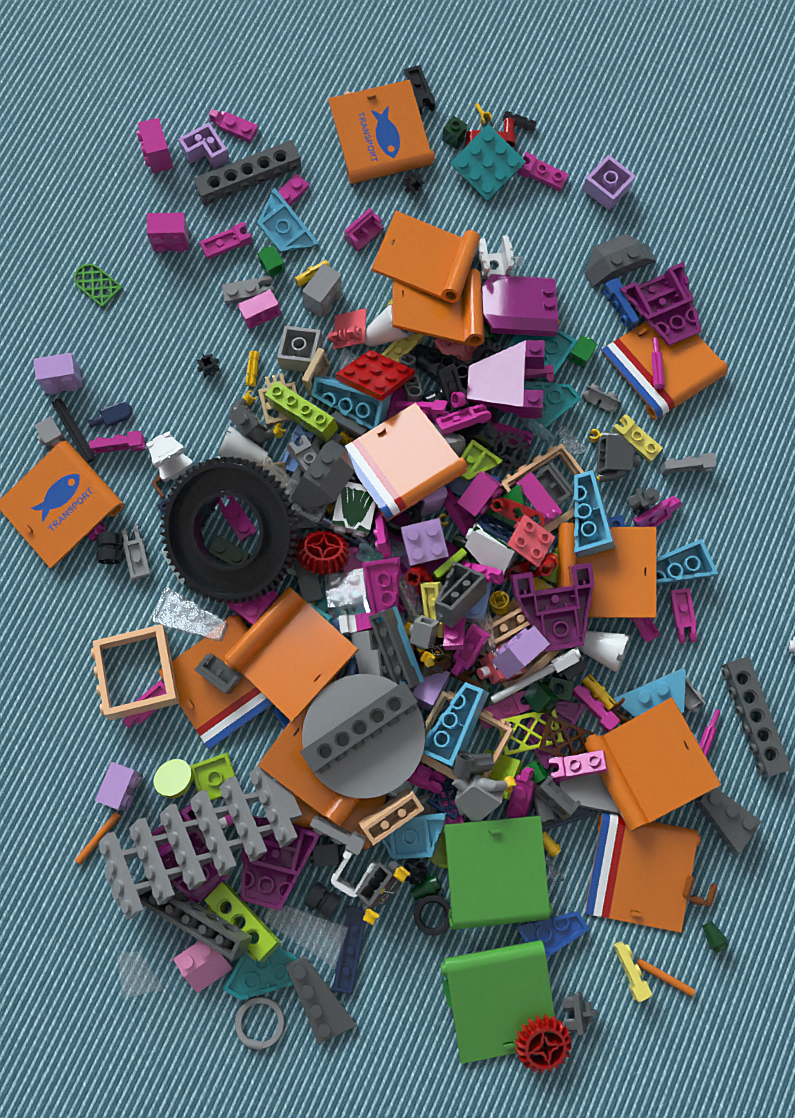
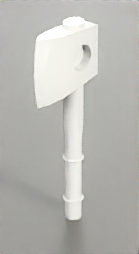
(557, 664)

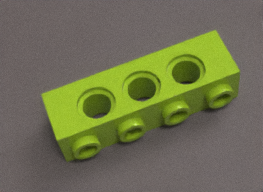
(301, 411)
(267, 940)

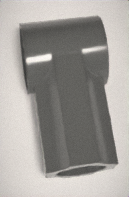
(472, 763)
(547, 814)

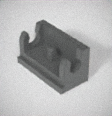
(349, 425)
(555, 483)
(218, 673)
(556, 798)

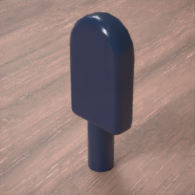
(112, 415)

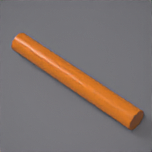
(100, 834)
(665, 977)

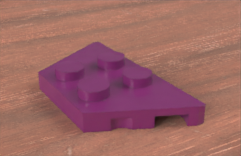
(565, 711)

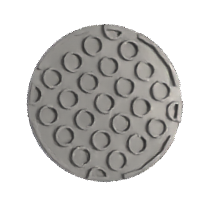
(382, 761)

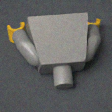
(480, 795)

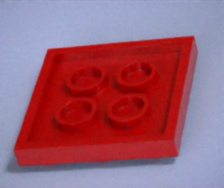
(375, 375)

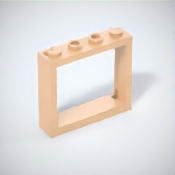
(538, 462)
(168, 699)
(485, 716)

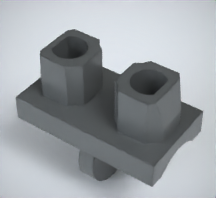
(643, 500)
(578, 1023)

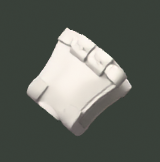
(503, 259)
(168, 456)
(344, 885)

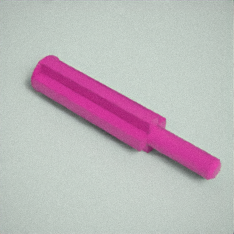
(657, 366)
(709, 734)

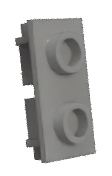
(595, 393)
(693, 698)

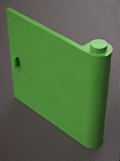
(496, 873)
(496, 995)

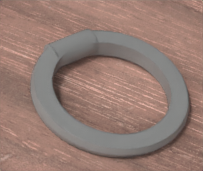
(254, 1044)

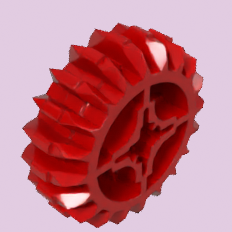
(335, 551)
(555, 1046)

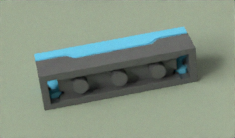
(396, 647)

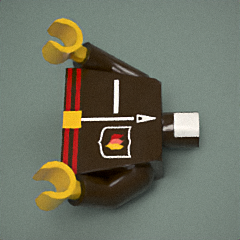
(434, 658)

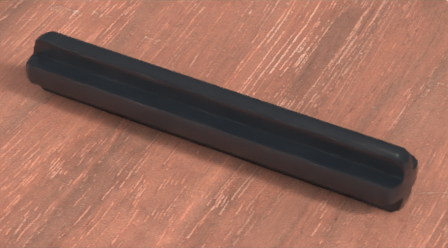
(73, 430)

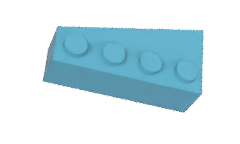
(351, 402)
(591, 520)
(685, 564)
(455, 725)

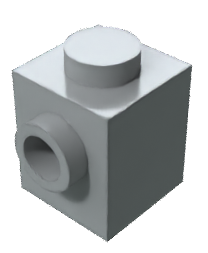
(49, 432)
(423, 632)

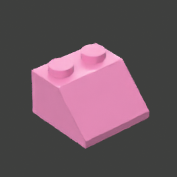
(202, 965)

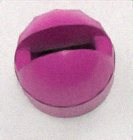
(458, 399)

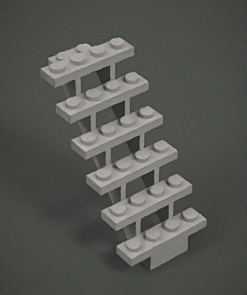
(280, 811)

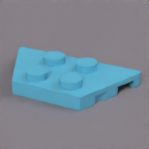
(284, 226)
(655, 692)
(416, 837)

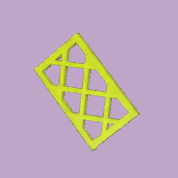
(523, 747)

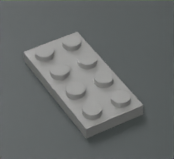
(590, 792)

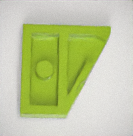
(478, 460)

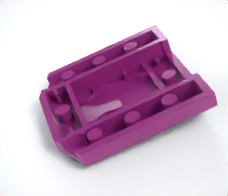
(520, 305)

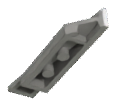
(369, 655)

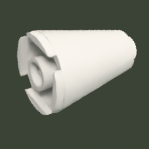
(381, 330)
(238, 445)
(606, 648)

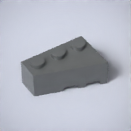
(459, 594)
(729, 819)

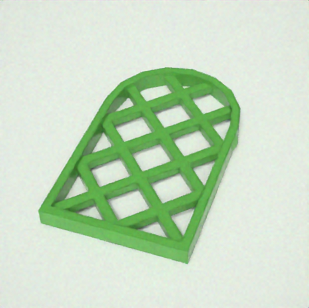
(92, 272)

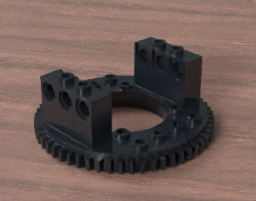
(194, 503)

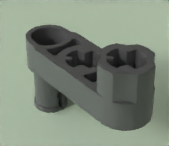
(412, 388)

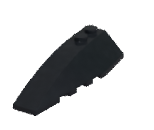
(430, 360)

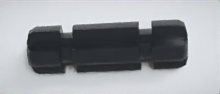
(521, 121)

